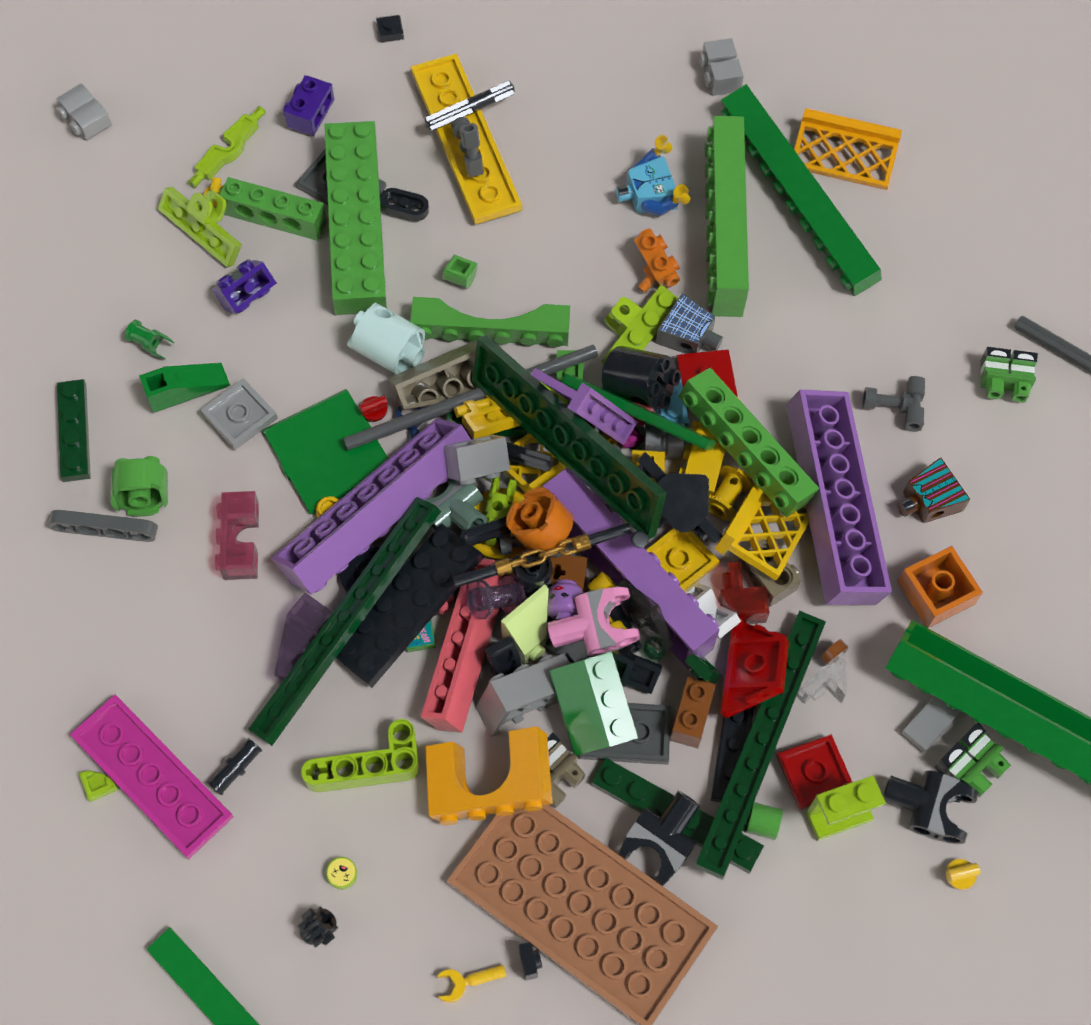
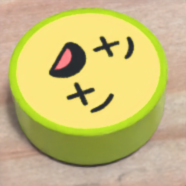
(342, 873)

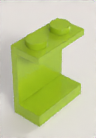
(844, 807)

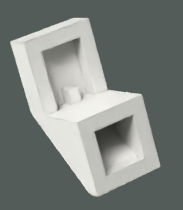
(709, 605)

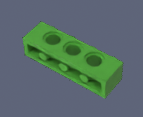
(273, 208)

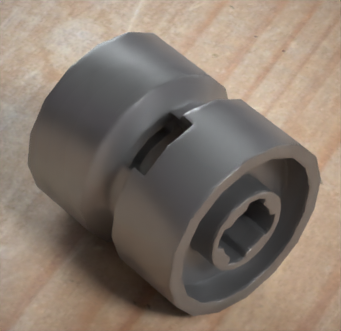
(663, 442)

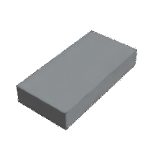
(929, 723)

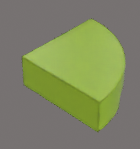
(97, 785)

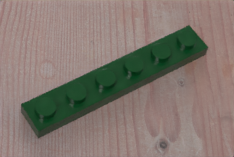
(640, 793)

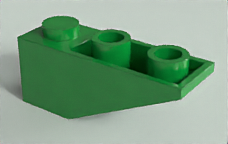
(182, 383)

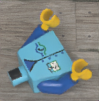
(652, 184)

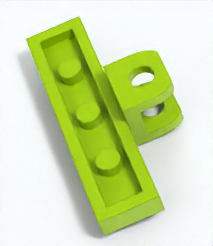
(200, 222)
(637, 324)

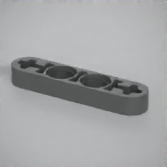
(103, 525)

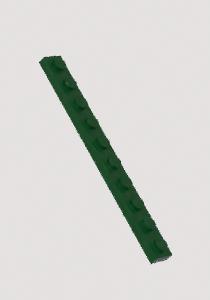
(344, 621)
(758, 751)

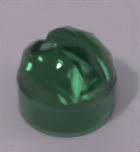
(651, 653)

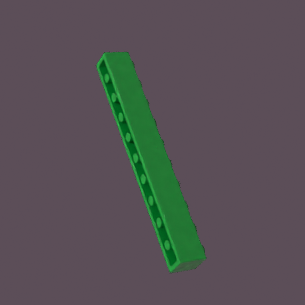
(803, 193)

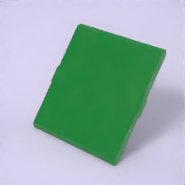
(314, 449)

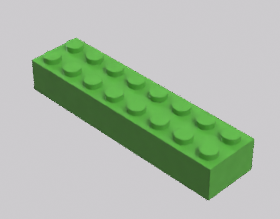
(354, 217)
(726, 217)

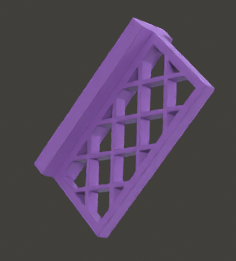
(592, 408)

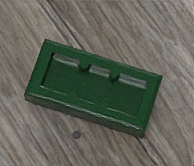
(703, 669)

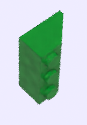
(593, 704)

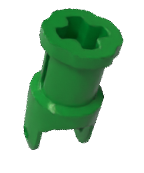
(145, 337)

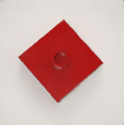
(695, 363)
(813, 769)

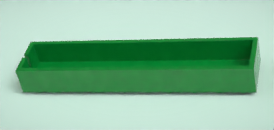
(994, 698)

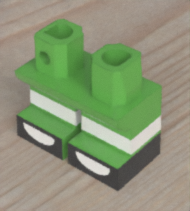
(1008, 372)
(971, 756)

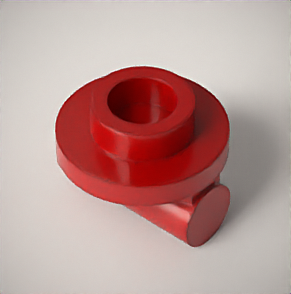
(374, 408)

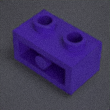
(309, 105)
(244, 286)

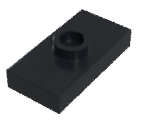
(503, 657)

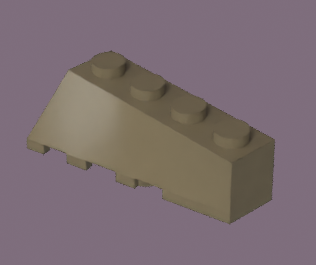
(435, 379)

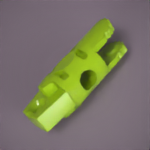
(499, 504)

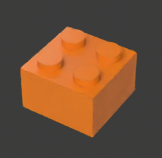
(939, 587)

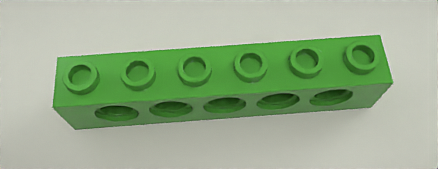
(748, 442)

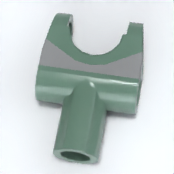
(458, 506)

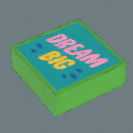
(424, 640)

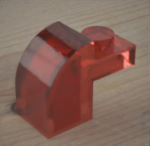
(748, 603)

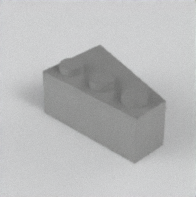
(519, 693)

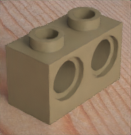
(774, 591)

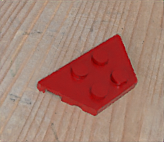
(753, 667)

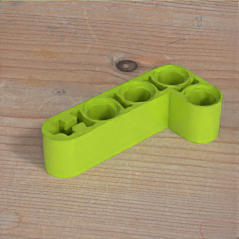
(361, 762)

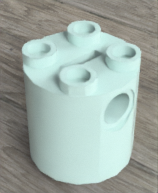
(387, 339)

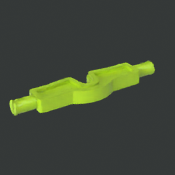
(219, 156)

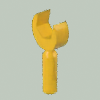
(472, 980)

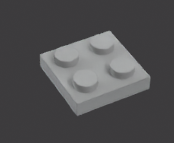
(239, 414)

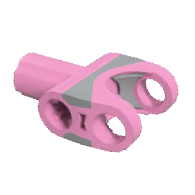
(593, 623)

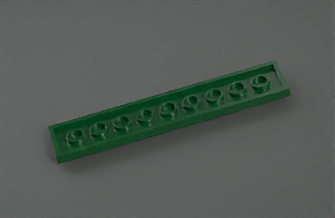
(568, 438)

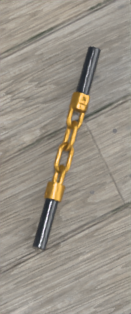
(505, 566)

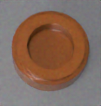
(833, 651)

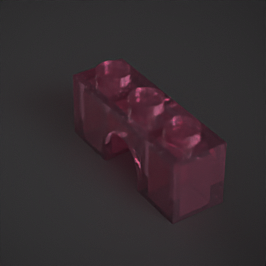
(237, 558)

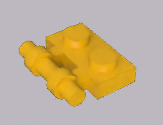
(484, 417)

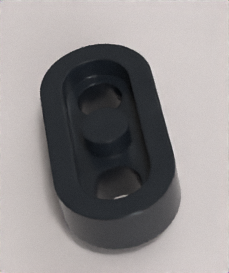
(405, 204)

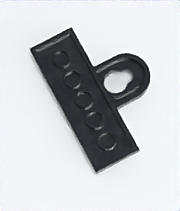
(406, 603)

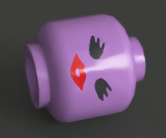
(561, 599)

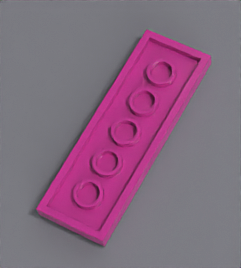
(152, 776)

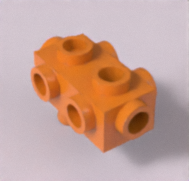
(659, 266)

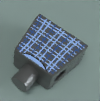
(688, 328)

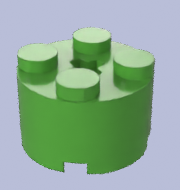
(139, 486)

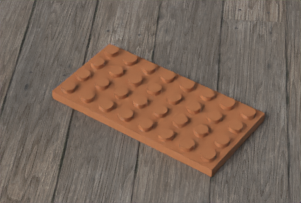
(584, 909)

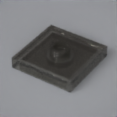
(646, 616)

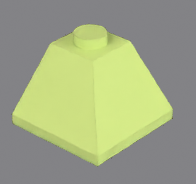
(529, 626)

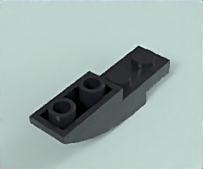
(631, 668)

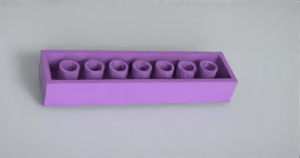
(369, 508)
(842, 509)

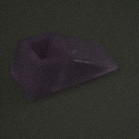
(300, 629)

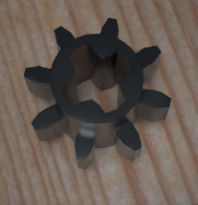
(318, 926)

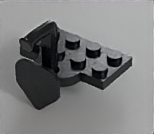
(684, 503)

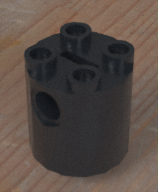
(640, 376)

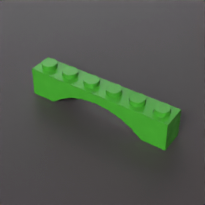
(541, 326)

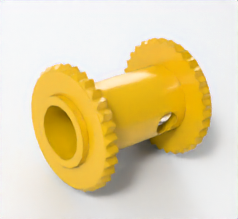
(733, 484)

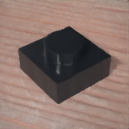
(390, 28)
(530, 960)

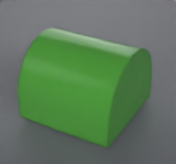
(460, 271)
(764, 821)

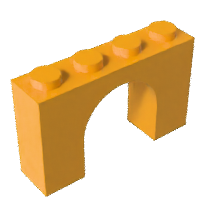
(524, 788)

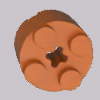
(540, 520)

